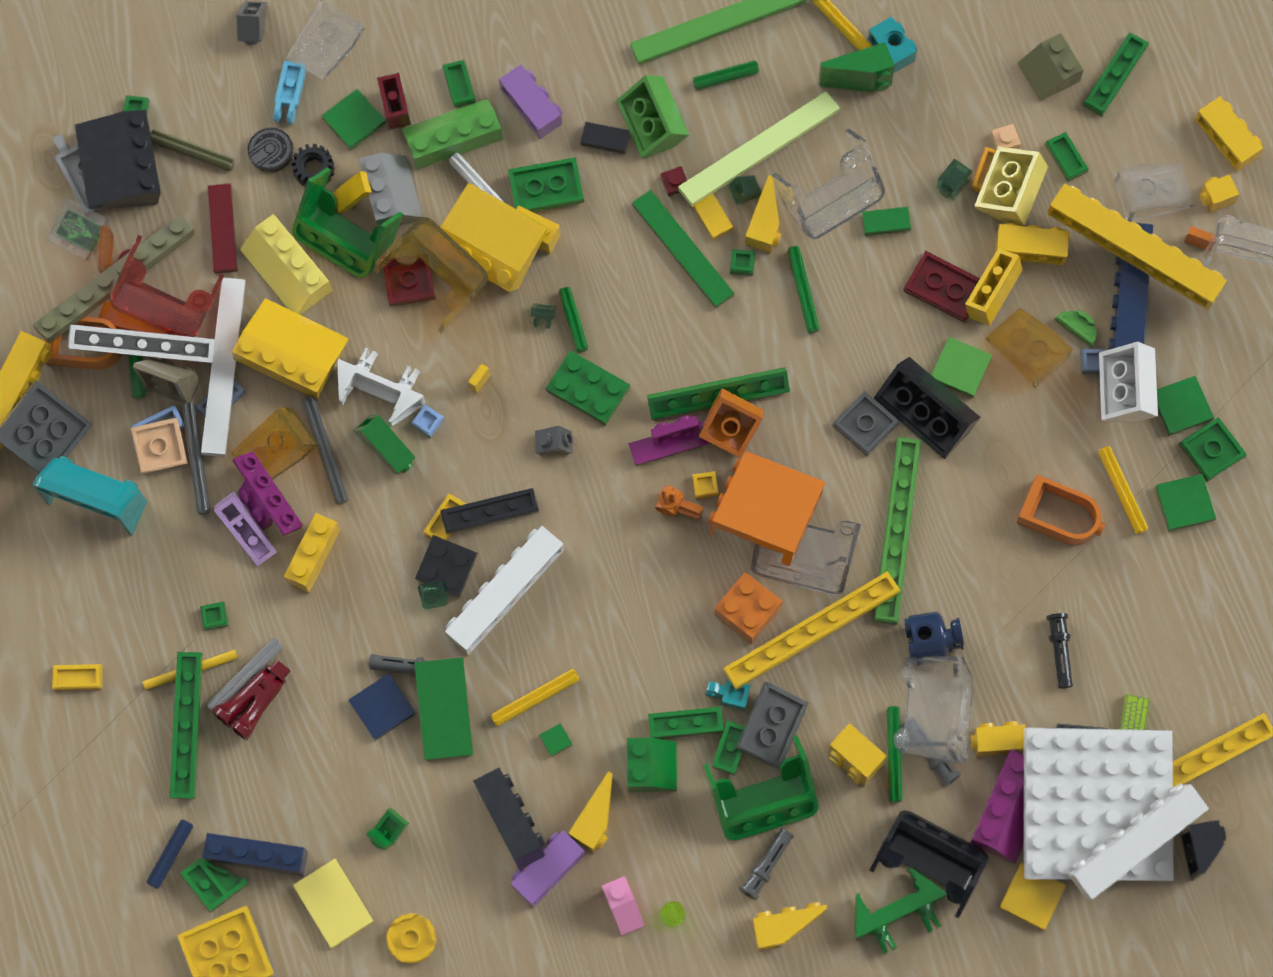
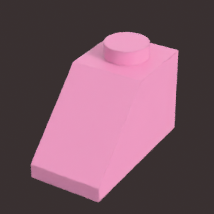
(623, 905)

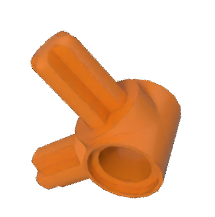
(672, 502)

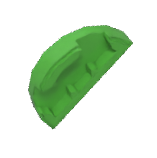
(1079, 325)

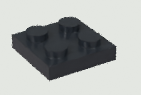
(447, 563)

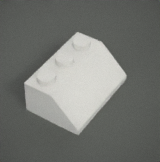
(1128, 383)

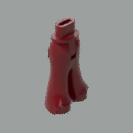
(262, 689)

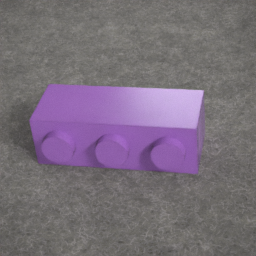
(531, 101)
(546, 872)

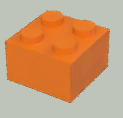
(748, 608)

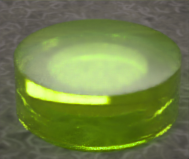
(673, 914)

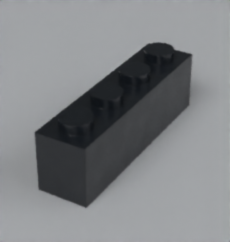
(509, 818)

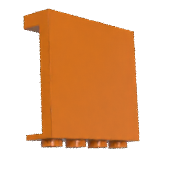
(767, 504)

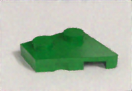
(212, 883)

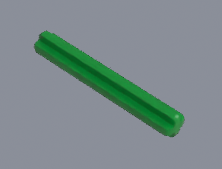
(803, 289)
(894, 755)

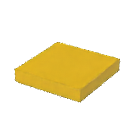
(1032, 898)

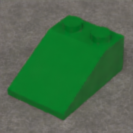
(859, 71)

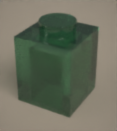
(954, 179)

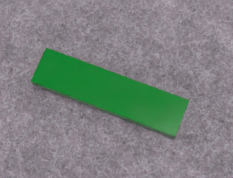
(1115, 74)

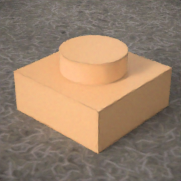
(1006, 137)

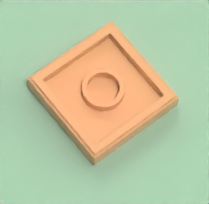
(159, 445)

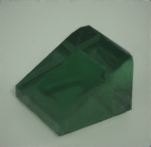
(745, 189)

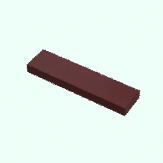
(222, 228)

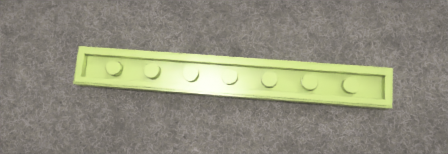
(758, 149)

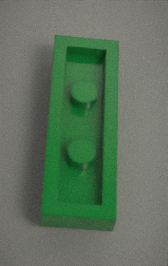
(685, 723)

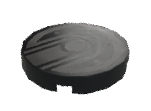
(270, 149)

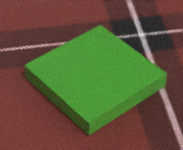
(961, 367)

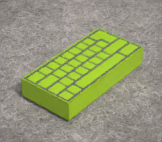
(1134, 713)

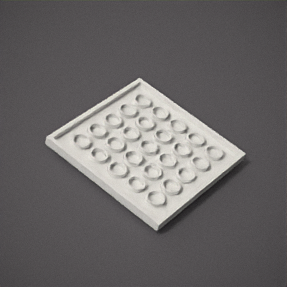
(1085, 790)

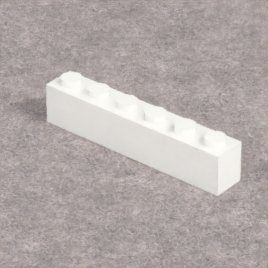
(141, 343)
(504, 590)
(1138, 841)

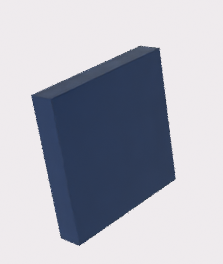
(382, 706)

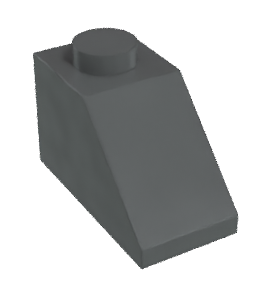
(251, 22)

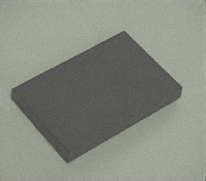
(772, 725)

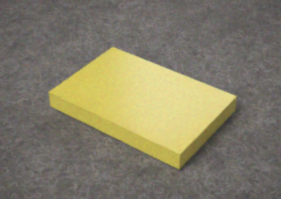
(333, 903)

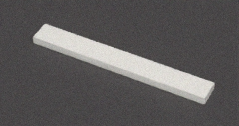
(223, 367)

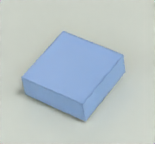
(427, 421)

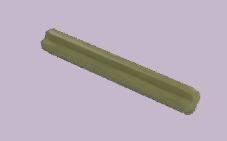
(192, 150)

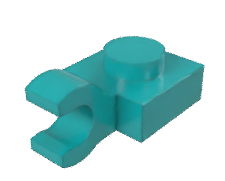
(730, 697)

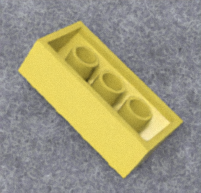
(285, 266)

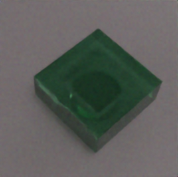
(432, 595)

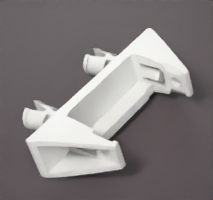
(399, 393)

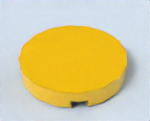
(411, 938)

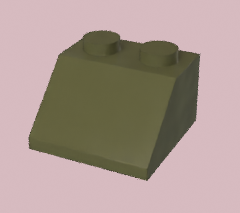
(1051, 67)

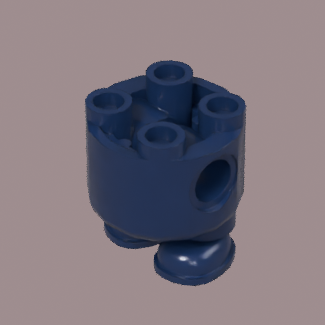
(940, 640)

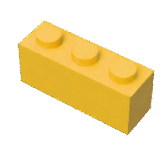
(1229, 133)
(1034, 243)
(994, 287)
(312, 552)

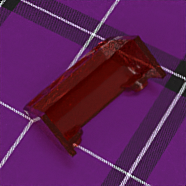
(156, 307)

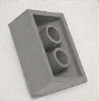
(391, 187)

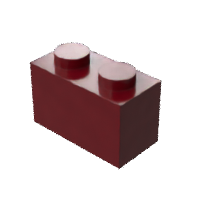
(393, 101)

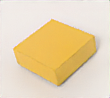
(479, 378)
(705, 485)

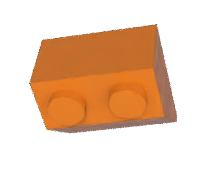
(731, 423)

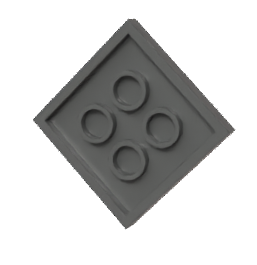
(42, 428)

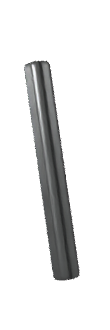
(325, 450)
(196, 459)

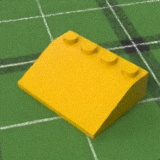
(494, 236)
(289, 348)

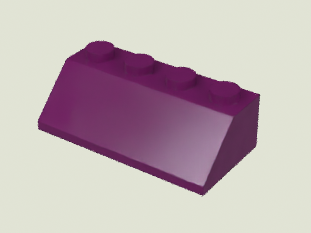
(1002, 821)

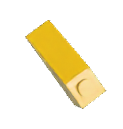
(764, 226)
(592, 823)

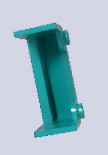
(91, 491)

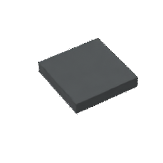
(865, 423)

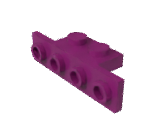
(668, 440)
(264, 497)

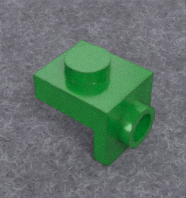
(387, 829)

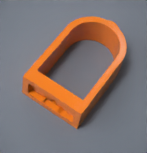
(84, 362)
(1026, 515)

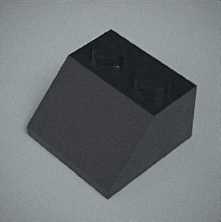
(1201, 846)

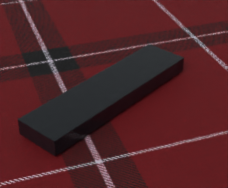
(489, 511)

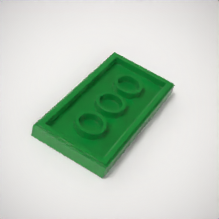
(443, 708)

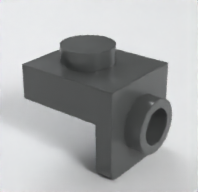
(553, 440)

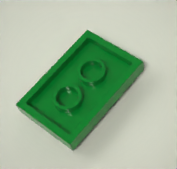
(546, 185)
(588, 387)

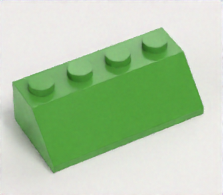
(452, 133)

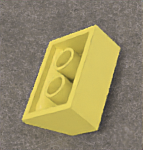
(1011, 185)

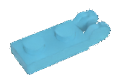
(289, 91)

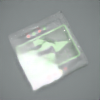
(77, 229)

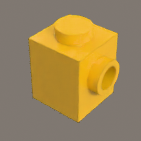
(1219, 193)

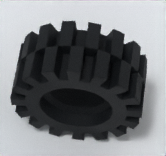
(308, 154)

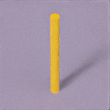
(206, 664)

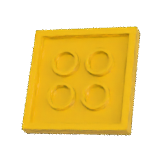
(226, 947)

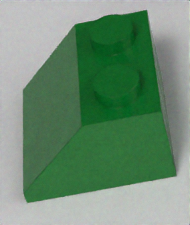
(651, 765)

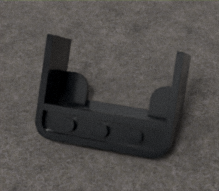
(935, 854)

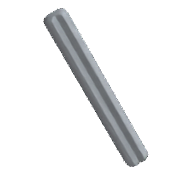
(246, 673)

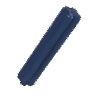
(169, 854)

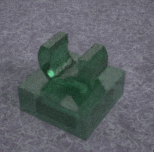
(543, 311)

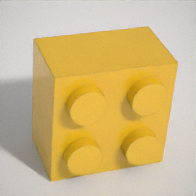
(856, 755)

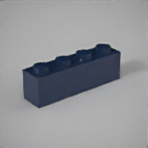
(255, 854)

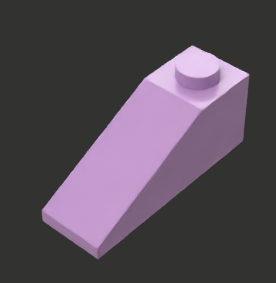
(244, 528)

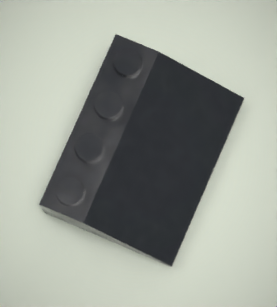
(118, 161)

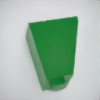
(385, 444)

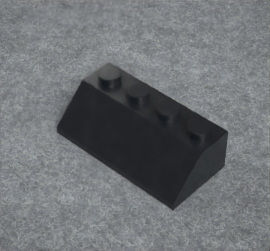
(926, 407)

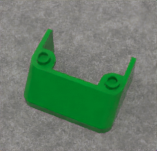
(335, 236)
(767, 803)

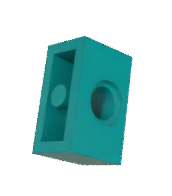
(893, 31)

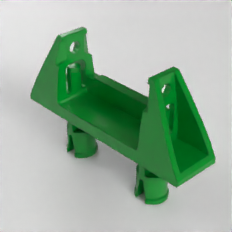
(918, 902)

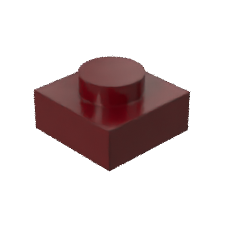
(672, 179)

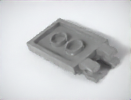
(71, 167)

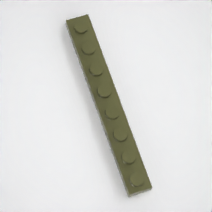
(100, 288)

